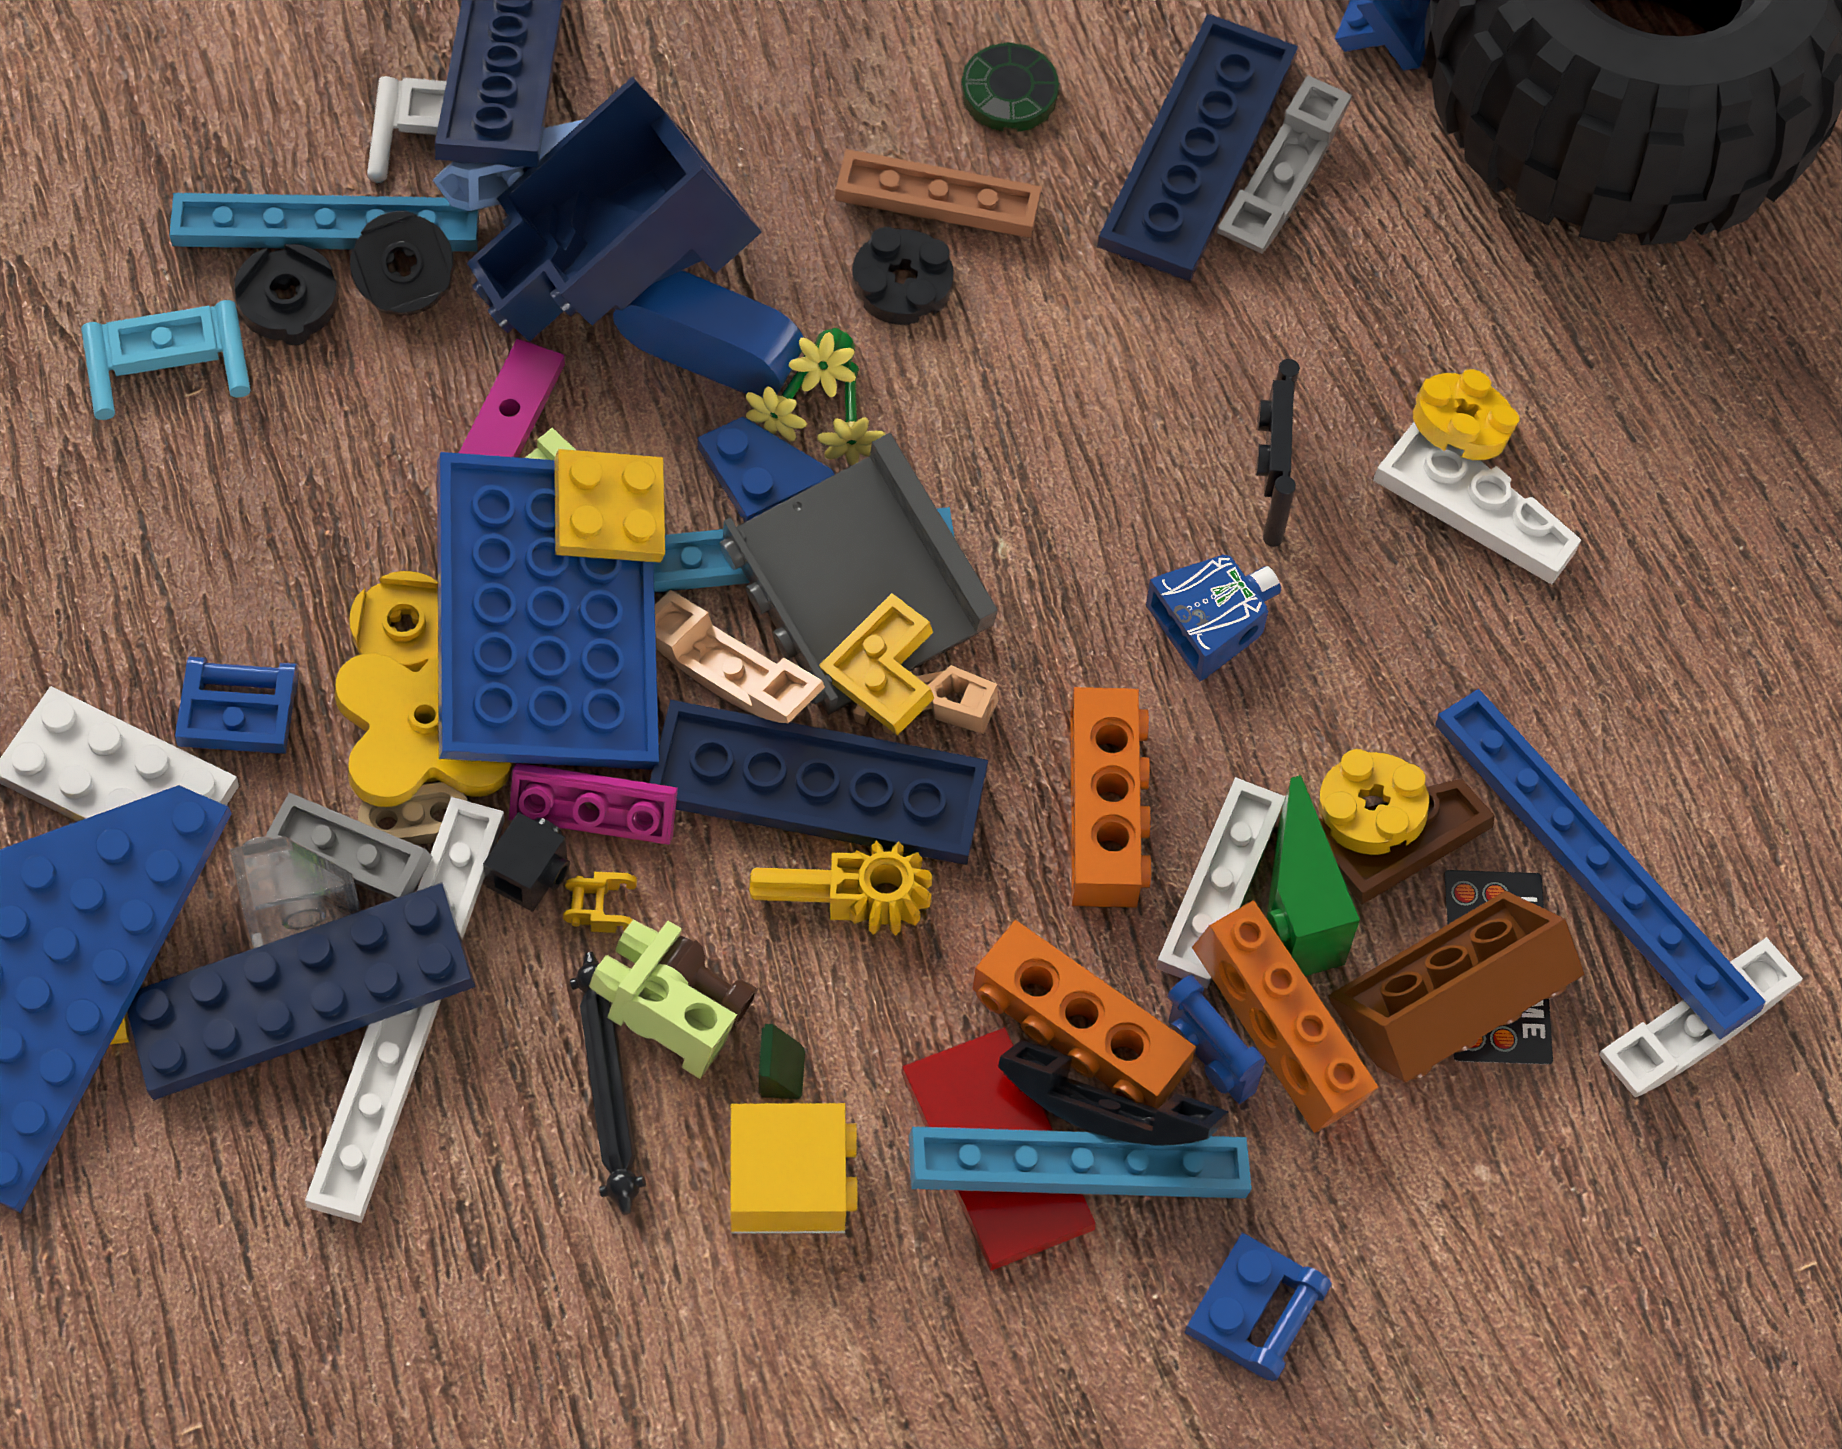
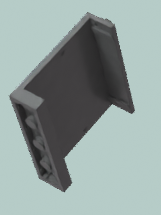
(843, 550)

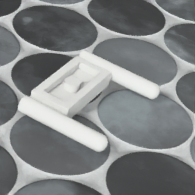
(402, 105)

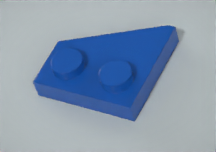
(758, 466)

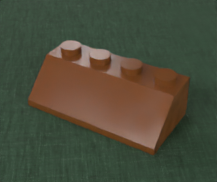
(1458, 984)

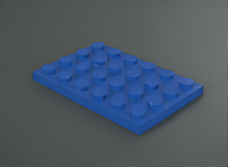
(536, 646)

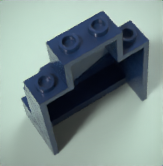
(607, 218)

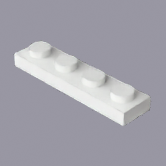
(1222, 874)

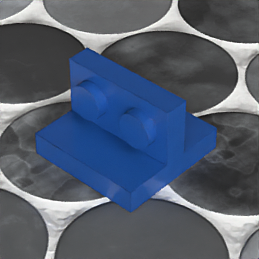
(1387, 23)

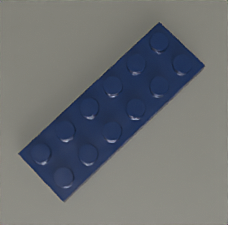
(499, 82)
(1197, 147)
(820, 781)
(298, 991)

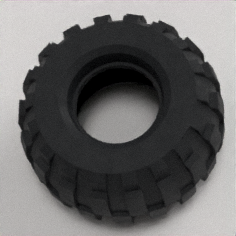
(1632, 122)

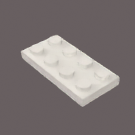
(94, 762)

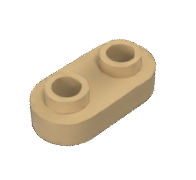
(415, 815)

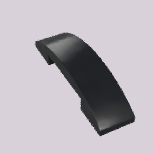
(1044, 1078)

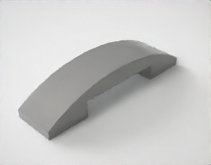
(1287, 165)

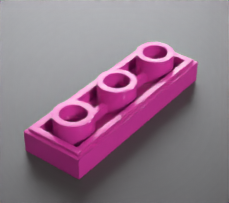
(517, 391)
(624, 806)

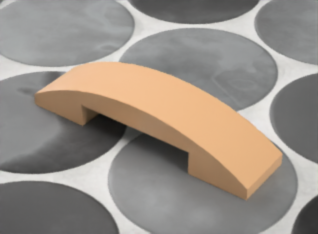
(729, 666)

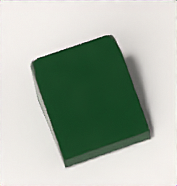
(780, 1064)

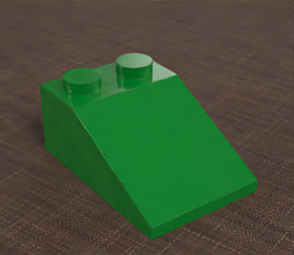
(1307, 891)

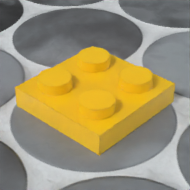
(609, 506)

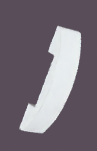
(1680, 1038)

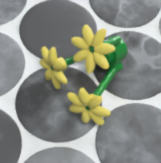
(827, 361)

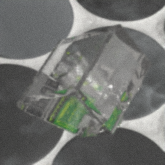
(289, 888)

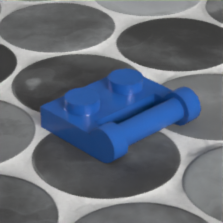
(236, 718)
(1226, 1057)
(1242, 1295)

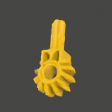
(851, 887)

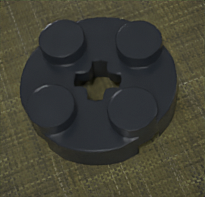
(902, 250)
(375, 251)
(291, 318)

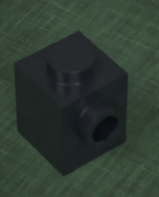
(527, 861)

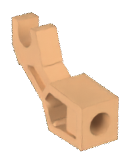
(972, 712)

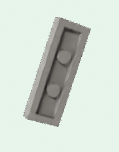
(371, 855)

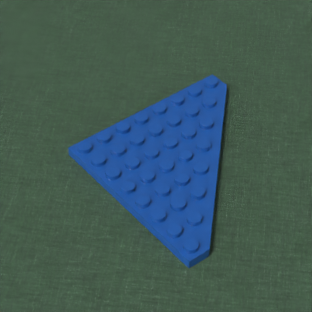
(76, 942)

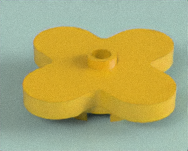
(402, 733)

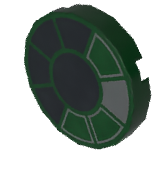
(1009, 87)

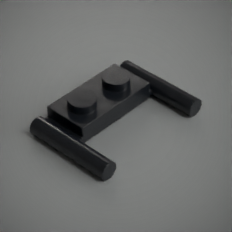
(1275, 457)

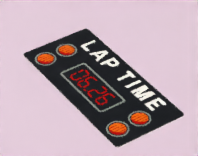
(1530, 1036)

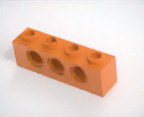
(1097, 874)
(1025, 959)
(1284, 1016)

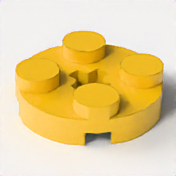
(1464, 414)
(385, 603)
(1379, 775)

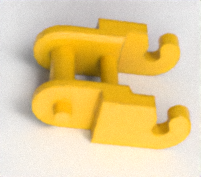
(598, 885)

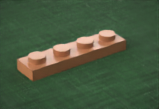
(938, 193)

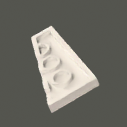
(1478, 504)

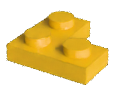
(870, 665)

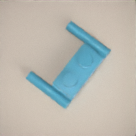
(163, 343)

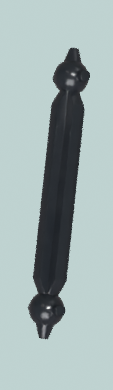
(608, 1091)

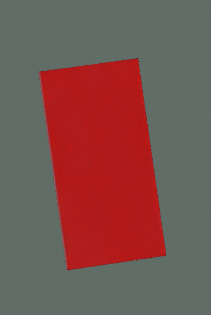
(970, 1091)

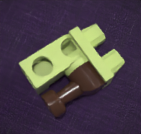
(671, 994)

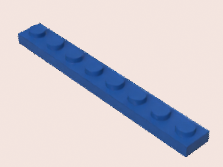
(1600, 864)

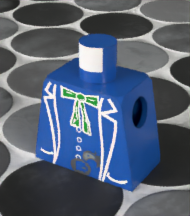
(1211, 610)

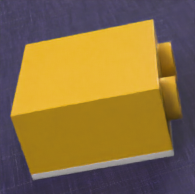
(791, 1168)

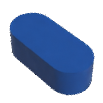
(712, 333)

